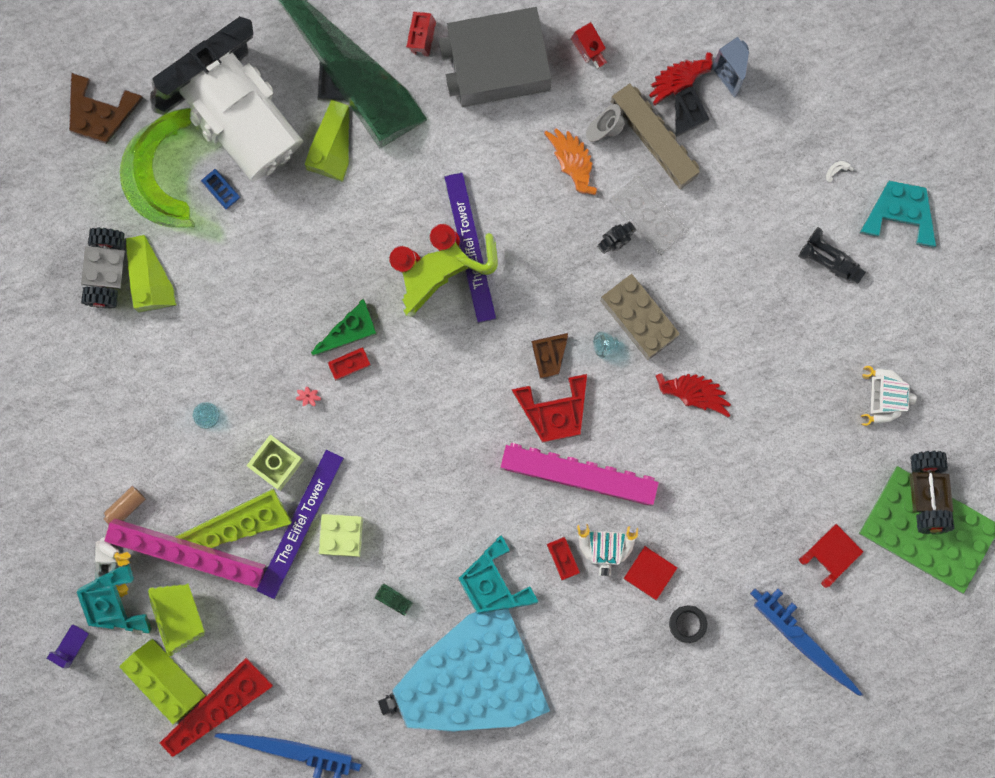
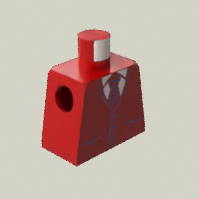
(586, 38)

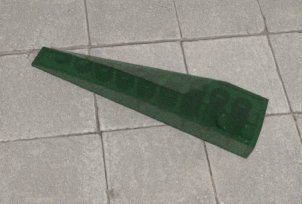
(371, 92)

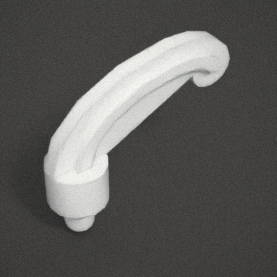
(836, 167)

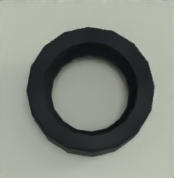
(702, 619)

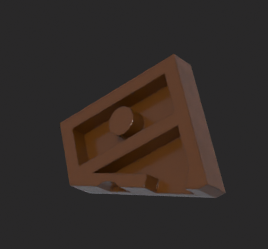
(549, 354)

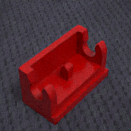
(421, 33)

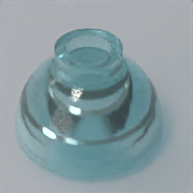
(604, 344)
(205, 415)

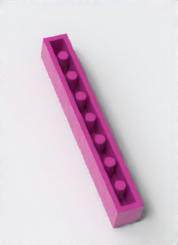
(579, 475)
(184, 553)

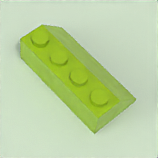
(162, 681)

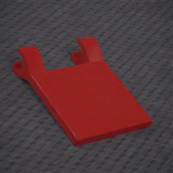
(835, 552)

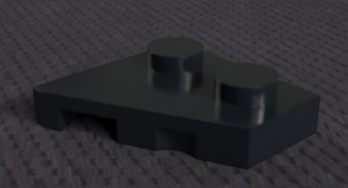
(688, 111)

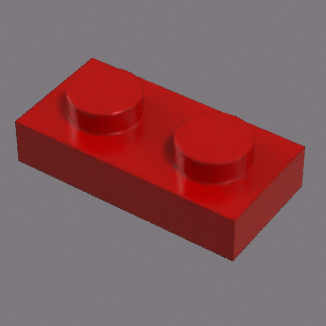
(349, 364)
(563, 558)

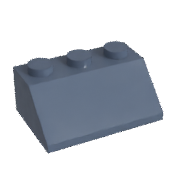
(732, 64)

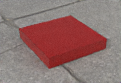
(650, 573)

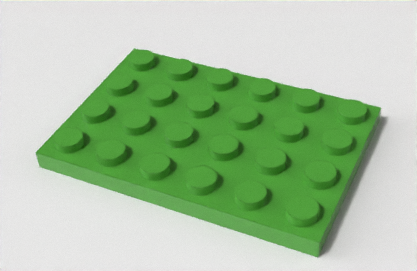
(945, 556)

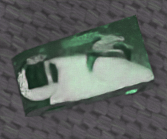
(393, 599)

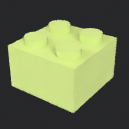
(275, 462)
(340, 535)

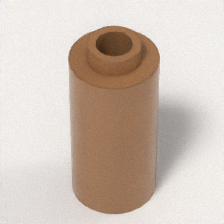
(124, 505)

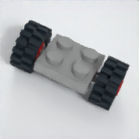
(102, 268)

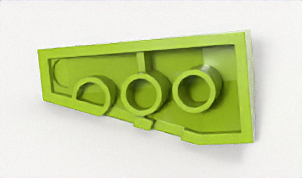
(331, 143)
(147, 277)

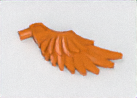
(573, 159)

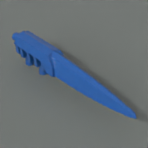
(785, 623)
(315, 756)

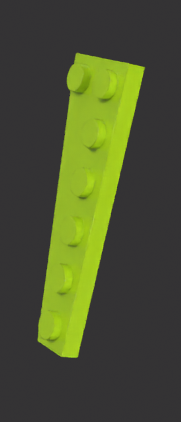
(247, 519)

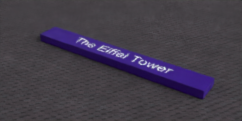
(469, 246)
(300, 524)

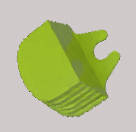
(176, 616)

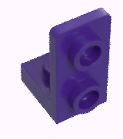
(68, 647)

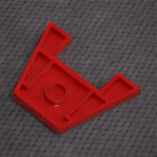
(558, 417)

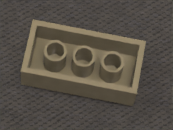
(639, 317)

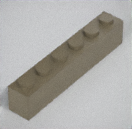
(655, 136)

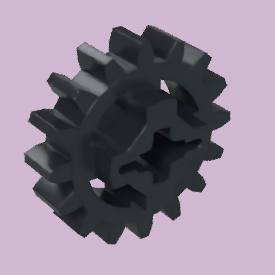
(616, 237)

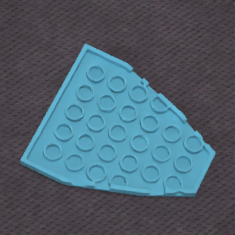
(472, 679)

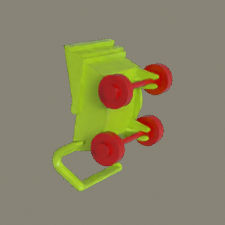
(429, 273)

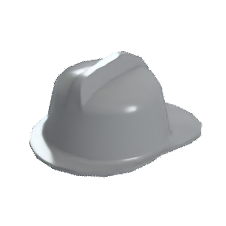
(606, 124)

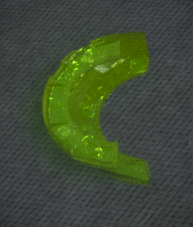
(138, 175)

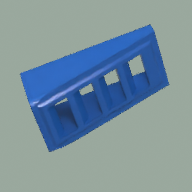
(214, 173)

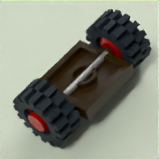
(931, 492)

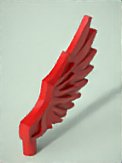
(679, 77)
(695, 392)

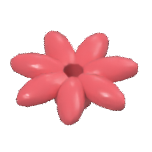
(308, 397)

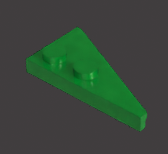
(354, 327)

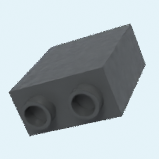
(496, 57)

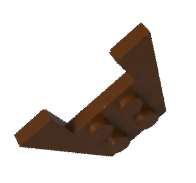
(95, 118)

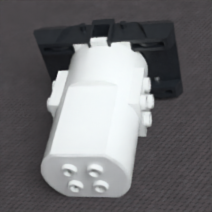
(228, 101)

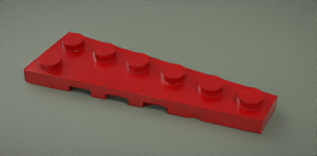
(225, 700)

